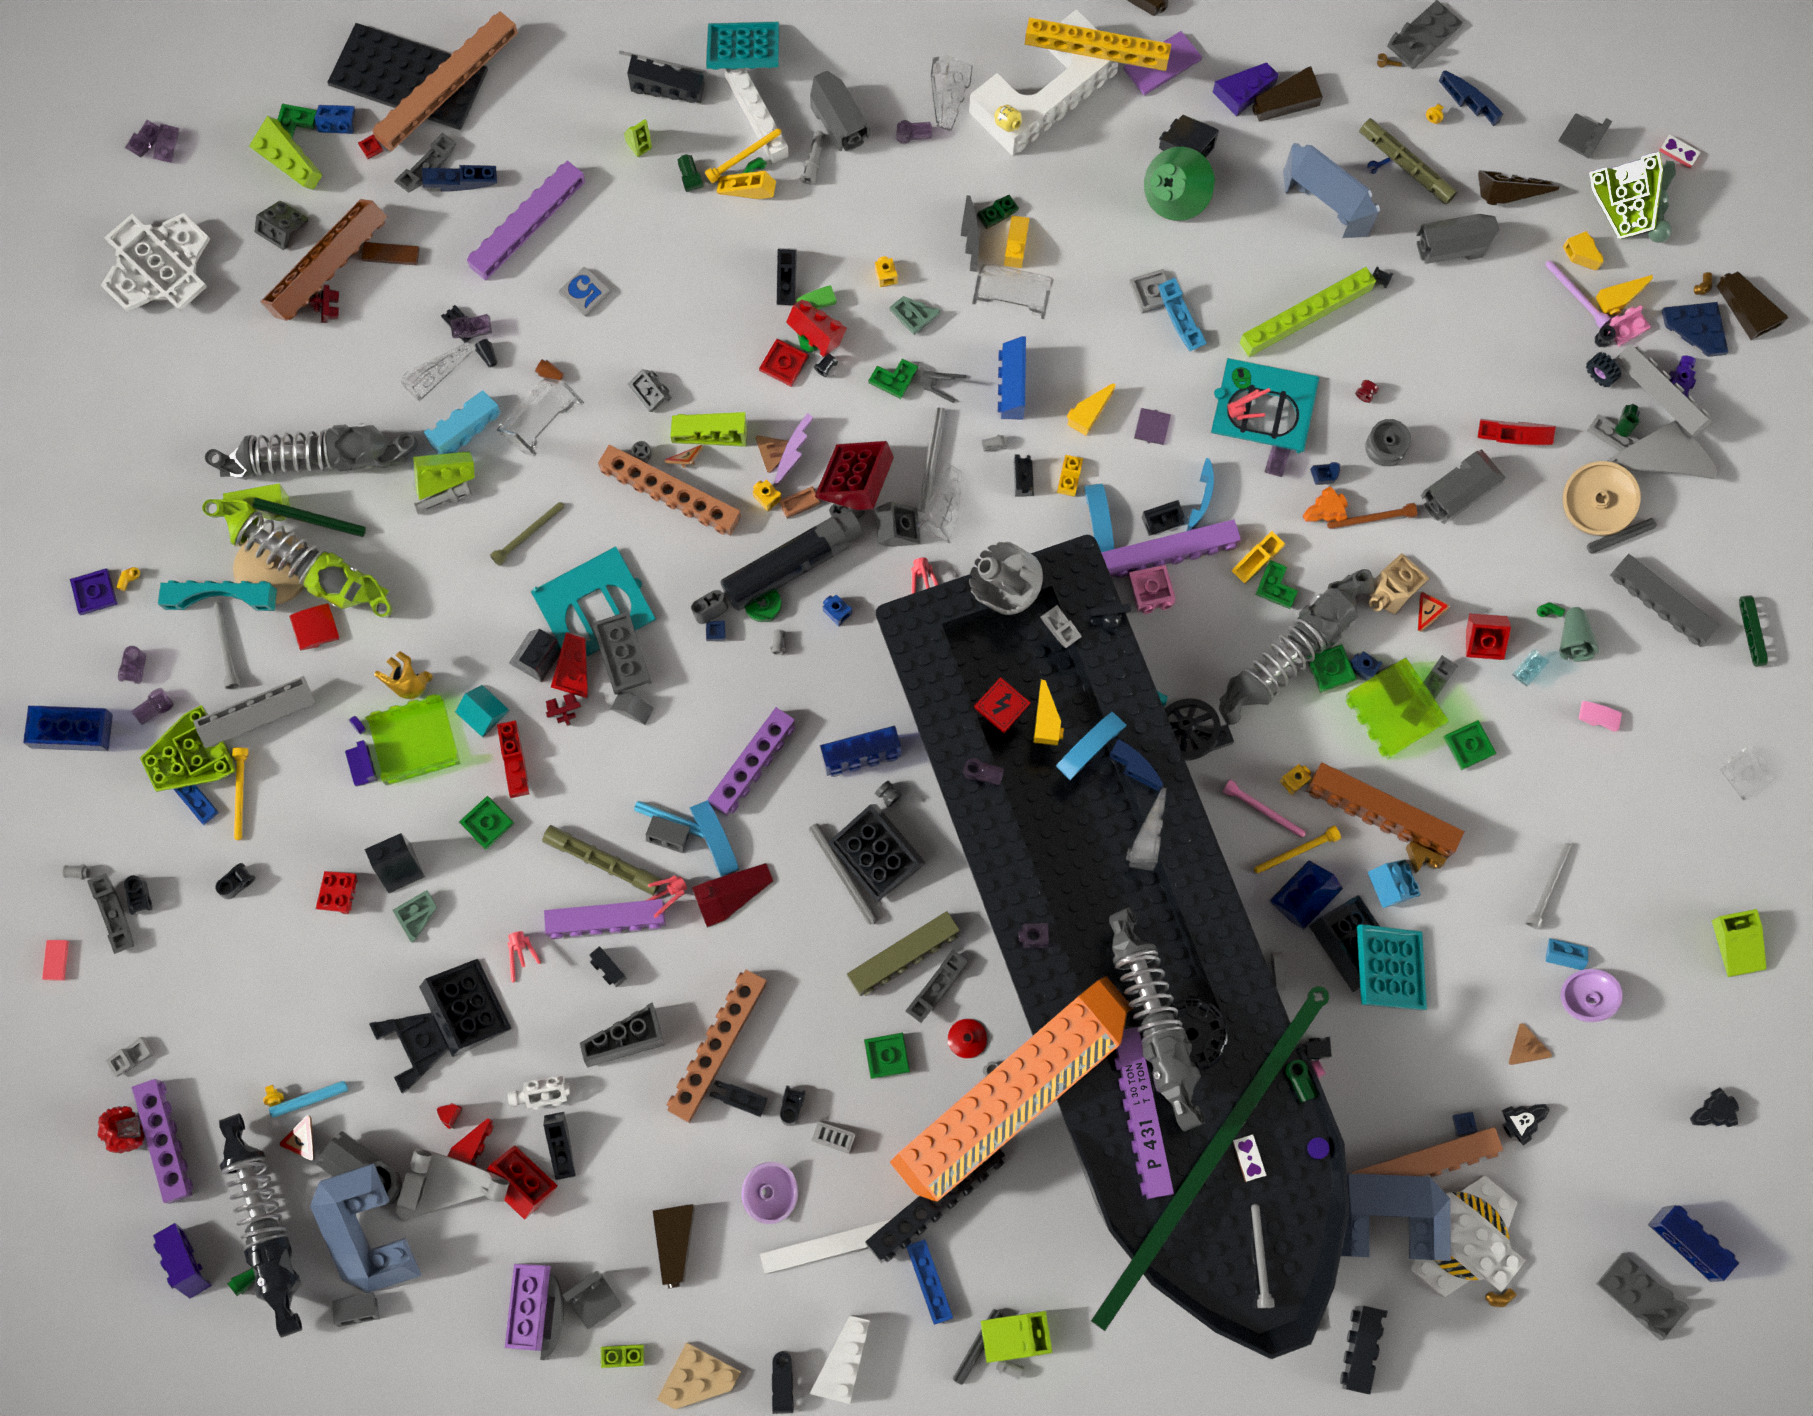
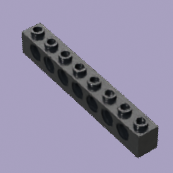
(934, 1213)

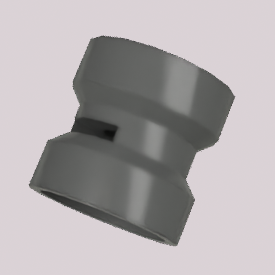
(888, 794)

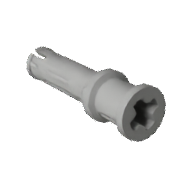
(811, 165)
(451, 495)

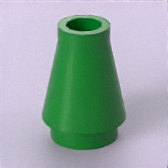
(241, 1282)

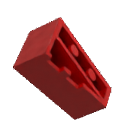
(816, 326)

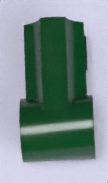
(690, 177)
(1628, 420)
(1302, 1083)

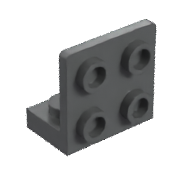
(1583, 135)
(278, 222)
(592, 1299)

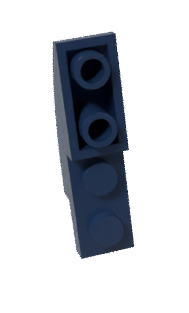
(458, 179)

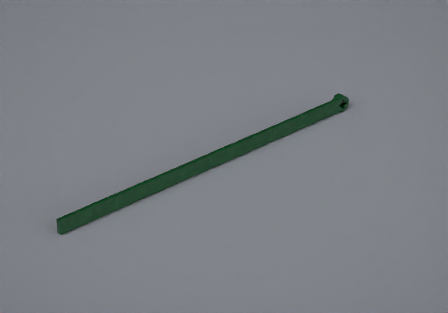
(1209, 1159)

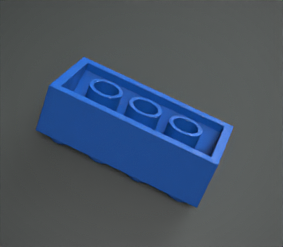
(1012, 379)

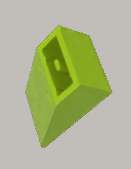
(1741, 942)
(1016, 1336)

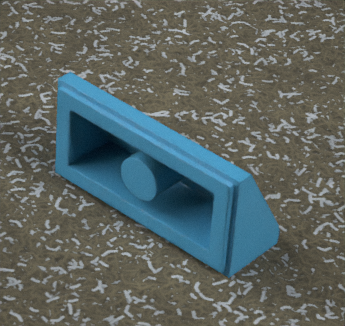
(1567, 954)

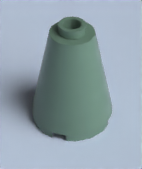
(1577, 637)

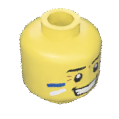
(1008, 118)

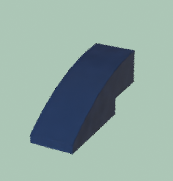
(1137, 765)

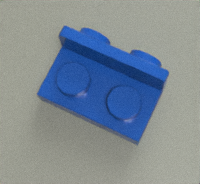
(335, 119)

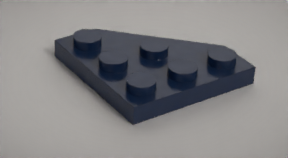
(1698, 326)

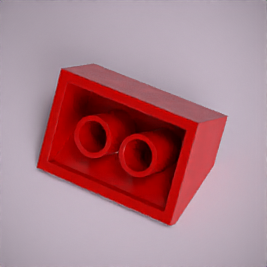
(527, 1182)

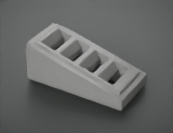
(851, 1136)

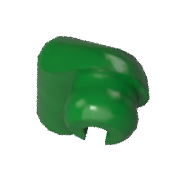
(804, 344)

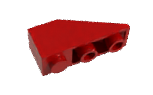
(472, 1144)

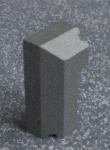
(838, 112)
(1456, 238)
(1462, 487)
(348, 1154)

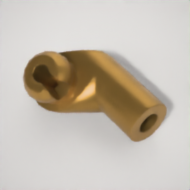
(1705, 286)
(1500, 1300)

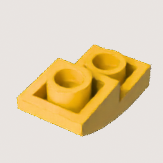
(1070, 475)

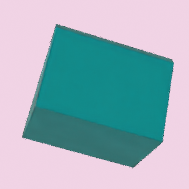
(481, 710)

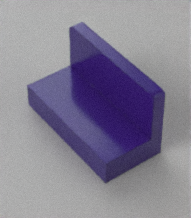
(361, 764)

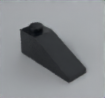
(786, 276)
(559, 1145)

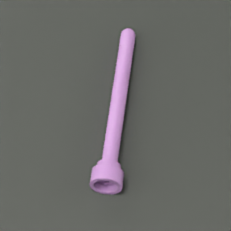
(1600, 318)

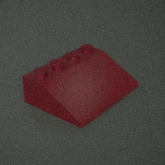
(856, 474)

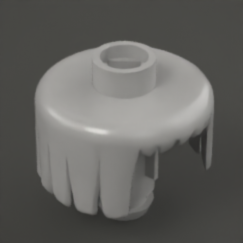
(1006, 578)

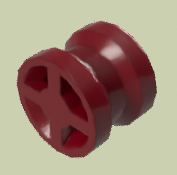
(1367, 391)

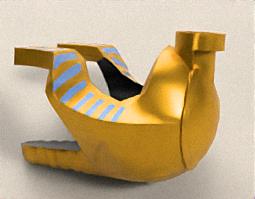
(405, 685)

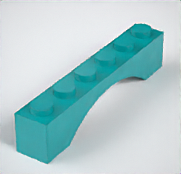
(179, 595)

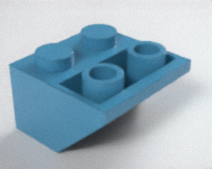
(1394, 883)

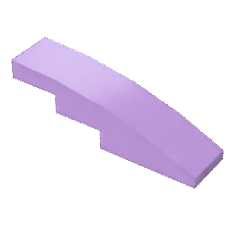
(791, 455)

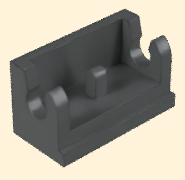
(667, 834)
(355, 1309)

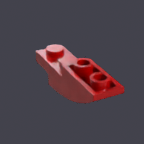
(1516, 433)
(513, 759)

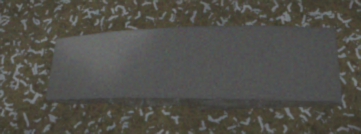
(970, 230)

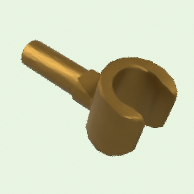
(1381, 64)

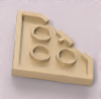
(697, 1378)

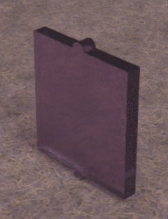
(1152, 426)

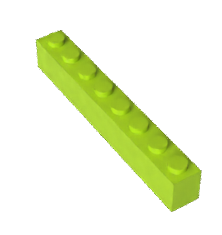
(1307, 311)

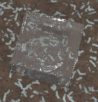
(129, 1128)

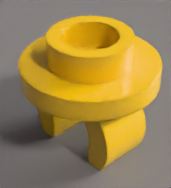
(1435, 114)
(273, 1096)

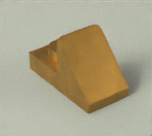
(1420, 854)

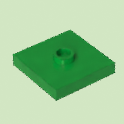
(1331, 668)
(1469, 745)
(486, 822)
(886, 1055)

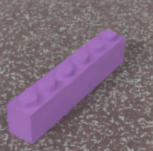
(603, 918)

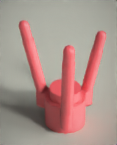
(1238, 407)
(922, 568)
(676, 886)
(518, 943)

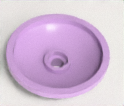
(1591, 986)
(779, 1196)

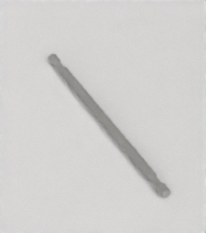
(662, 62)

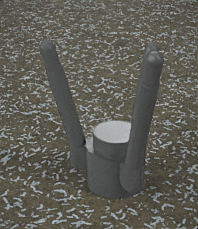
(930, 379)

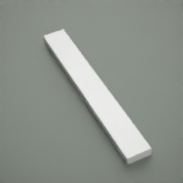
(823, 1247)

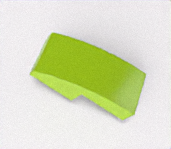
(621, 1356)

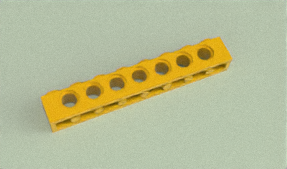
(1097, 44)

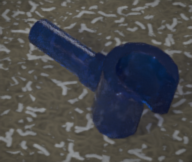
(1377, 164)

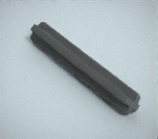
(1621, 536)
(973, 1353)

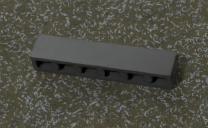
(1664, 600)

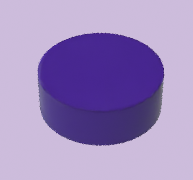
(357, 725)
(1318, 1148)

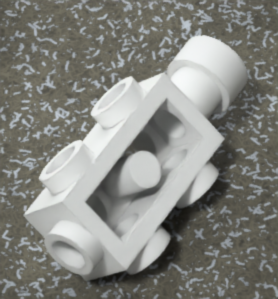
(540, 1093)

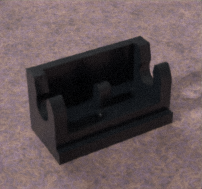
(1023, 476)
(1163, 517)

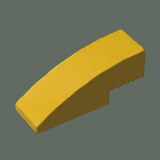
(1258, 557)

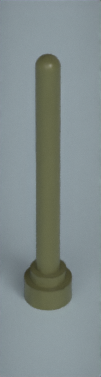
(500, 555)

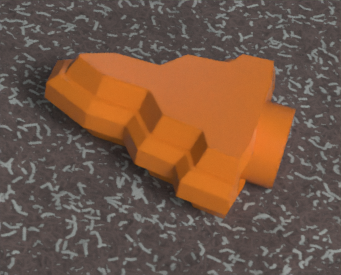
(1327, 507)

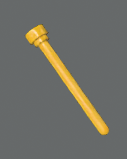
(714, 174)
(240, 755)
(1331, 835)

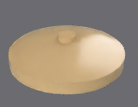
(1601, 498)
(254, 570)

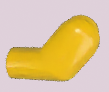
(127, 576)

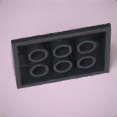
(876, 852)
(1339, 937)
(464, 1007)

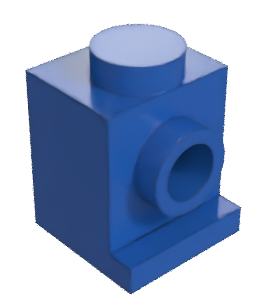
(838, 615)

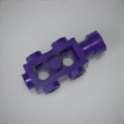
(1684, 371)

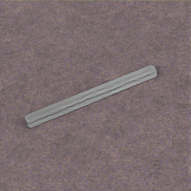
(932, 458)
(843, 874)

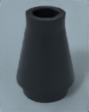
(486, 352)

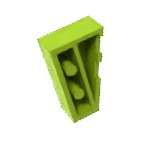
(441, 472)

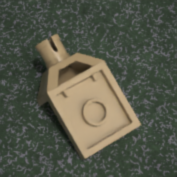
(1396, 584)

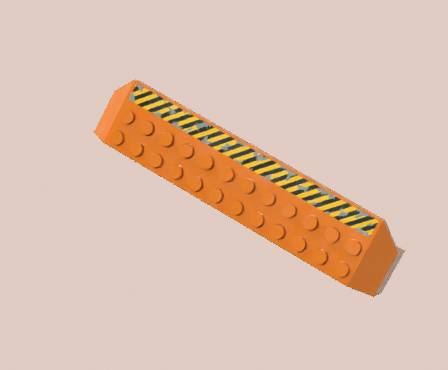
(1015, 1092)

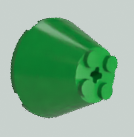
(1179, 183)

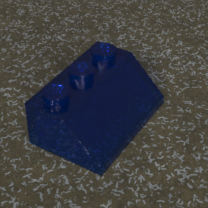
(1306, 894)

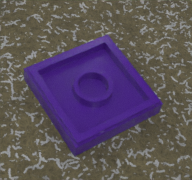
(93, 591)

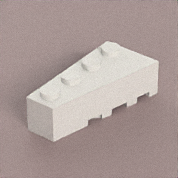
(841, 1368)

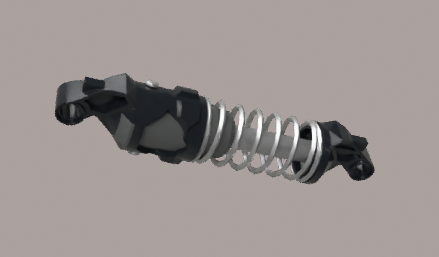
(266, 1244)

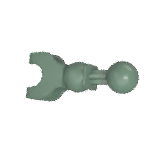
(1663, 228)

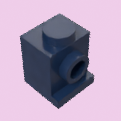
(1363, 671)

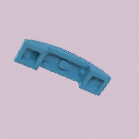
(1180, 315)
(1207, 477)
(1100, 516)
(1090, 745)
(715, 838)

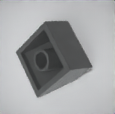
(897, 525)

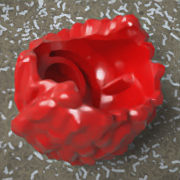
(109, 1130)

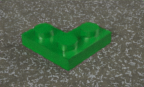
(293, 116)
(896, 382)
(1271, 587)

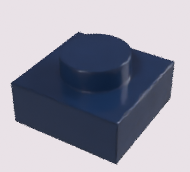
(715, 631)
(1464, 1123)

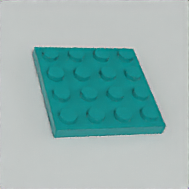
(742, 45)
(1391, 967)

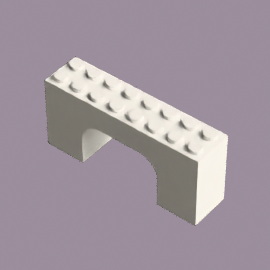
(1047, 105)

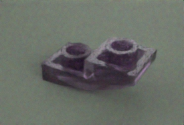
(144, 140)
(166, 143)
(471, 327)
(1277, 461)

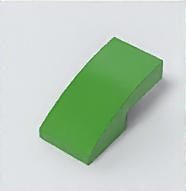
(820, 298)

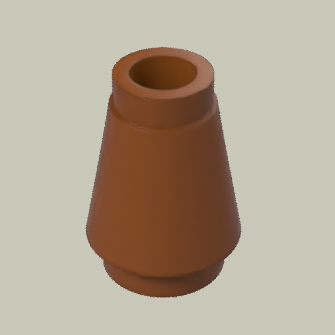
(548, 370)

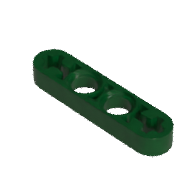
(1753, 631)

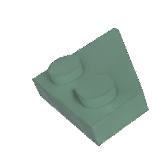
(913, 314)
(415, 914)

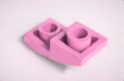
(1600, 715)

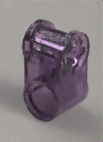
(132, 669)

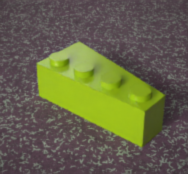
(280, 149)
(710, 429)

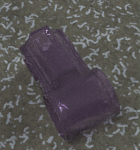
(915, 131)
(156, 703)
(986, 772)

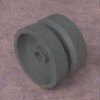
(1388, 442)

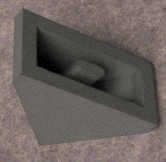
(632, 707)

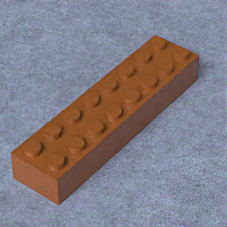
(324, 260)
(1383, 811)

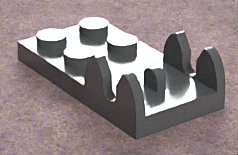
(1424, 34)
(621, 652)
(1642, 1296)

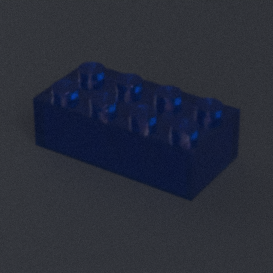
(68, 728)
(861, 751)
(1694, 1243)

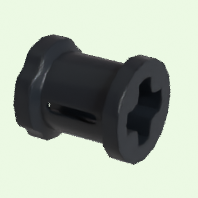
(1382, 277)
(1608, 337)
(825, 365)

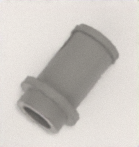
(994, 442)
(778, 642)
(76, 871)
(1010, 1368)

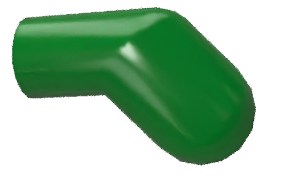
(756, 163)
(1550, 608)

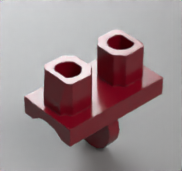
(327, 311)
(571, 704)

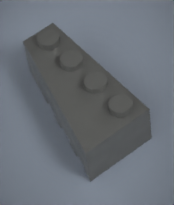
(624, 1038)

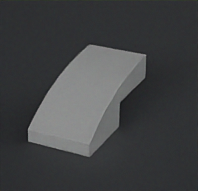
(1060, 626)
(129, 1057)

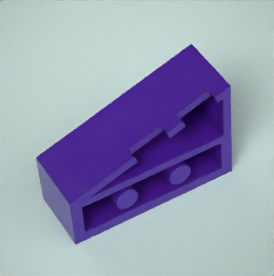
(1242, 88)
(179, 1261)

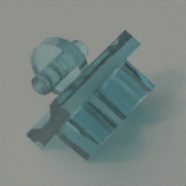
(1530, 668)

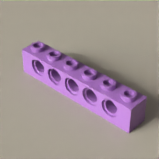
(776, 719)
(143, 1094)

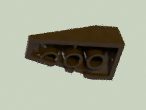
(1502, 189)

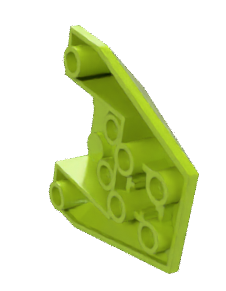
(1630, 194)
(182, 760)

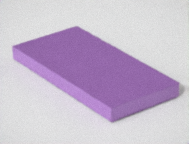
(1181, 57)
(527, 1307)

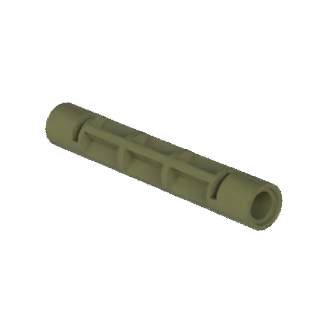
(1408, 161)
(590, 854)

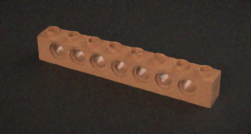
(614, 457)
(687, 1110)

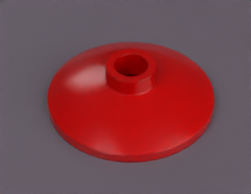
(964, 1048)

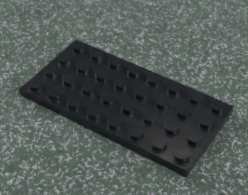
(391, 67)

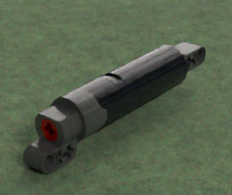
(782, 564)

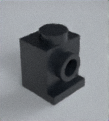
(1317, 1049)

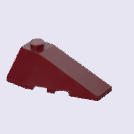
(727, 894)

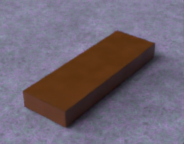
(390, 253)

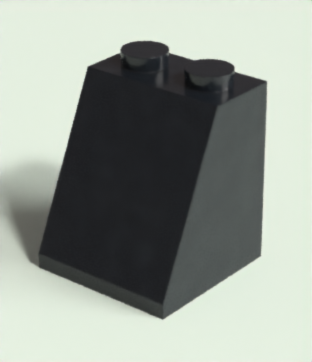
(1190, 134)
(536, 654)
(395, 862)

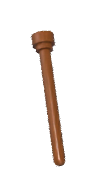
(1409, 511)

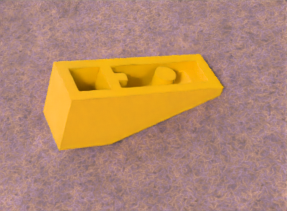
(747, 185)
(1016, 241)
(1617, 297)
(1088, 410)
(1047, 720)

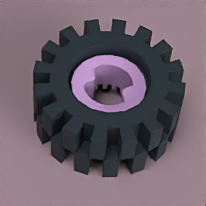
(1603, 369)

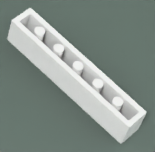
(756, 112)

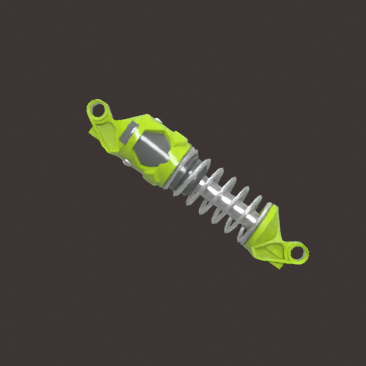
(319, 572)

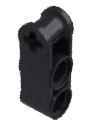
(782, 1385)

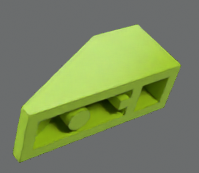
(638, 138)

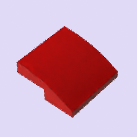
(314, 626)

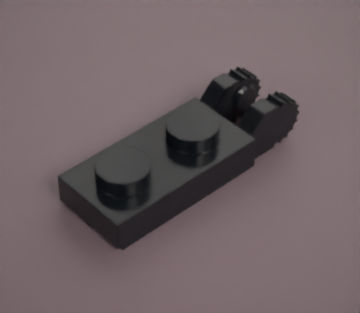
(741, 1098)

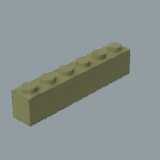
(903, 953)

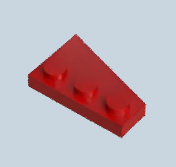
(572, 666)

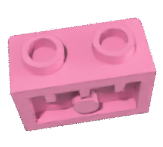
(1629, 325)

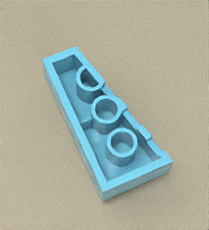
(463, 424)

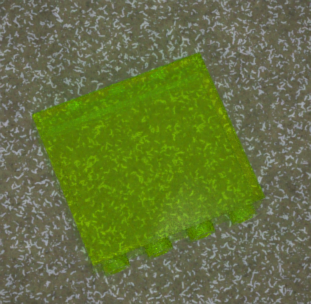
(1396, 708)
(413, 739)

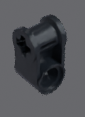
(235, 880)
(139, 898)
(792, 1101)

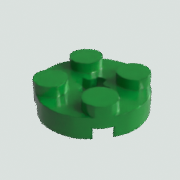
(768, 612)

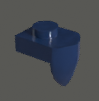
(1325, 473)

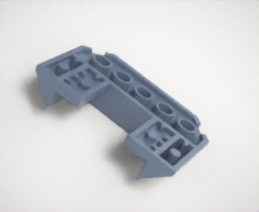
(1330, 183)
(1399, 1197)
(335, 1211)

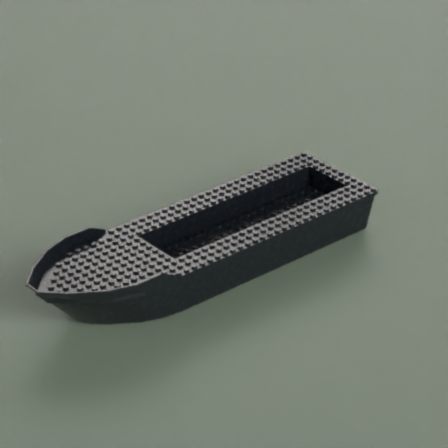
(1059, 858)

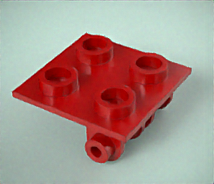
(336, 892)

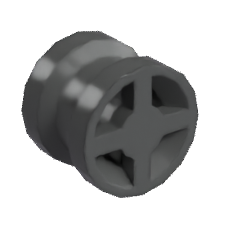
(642, 447)

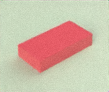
(55, 960)

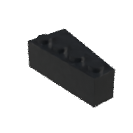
(664, 81)
(1362, 1349)

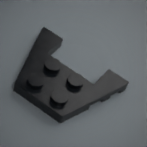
(420, 1041)

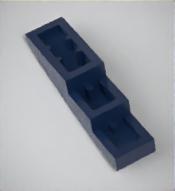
(1467, 94)

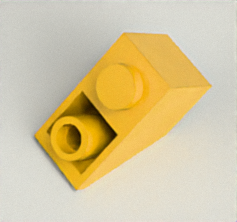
(1582, 251)

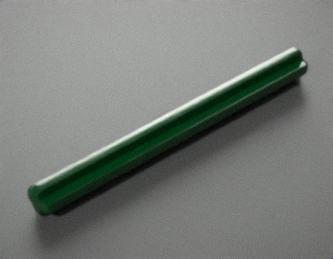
(308, 517)

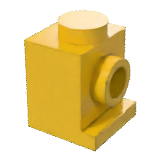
(888, 276)
(767, 500)
(1292, 784)

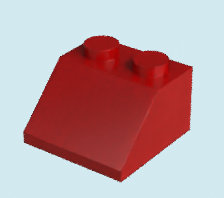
(1487, 636)

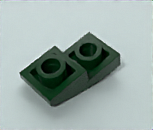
(998, 211)

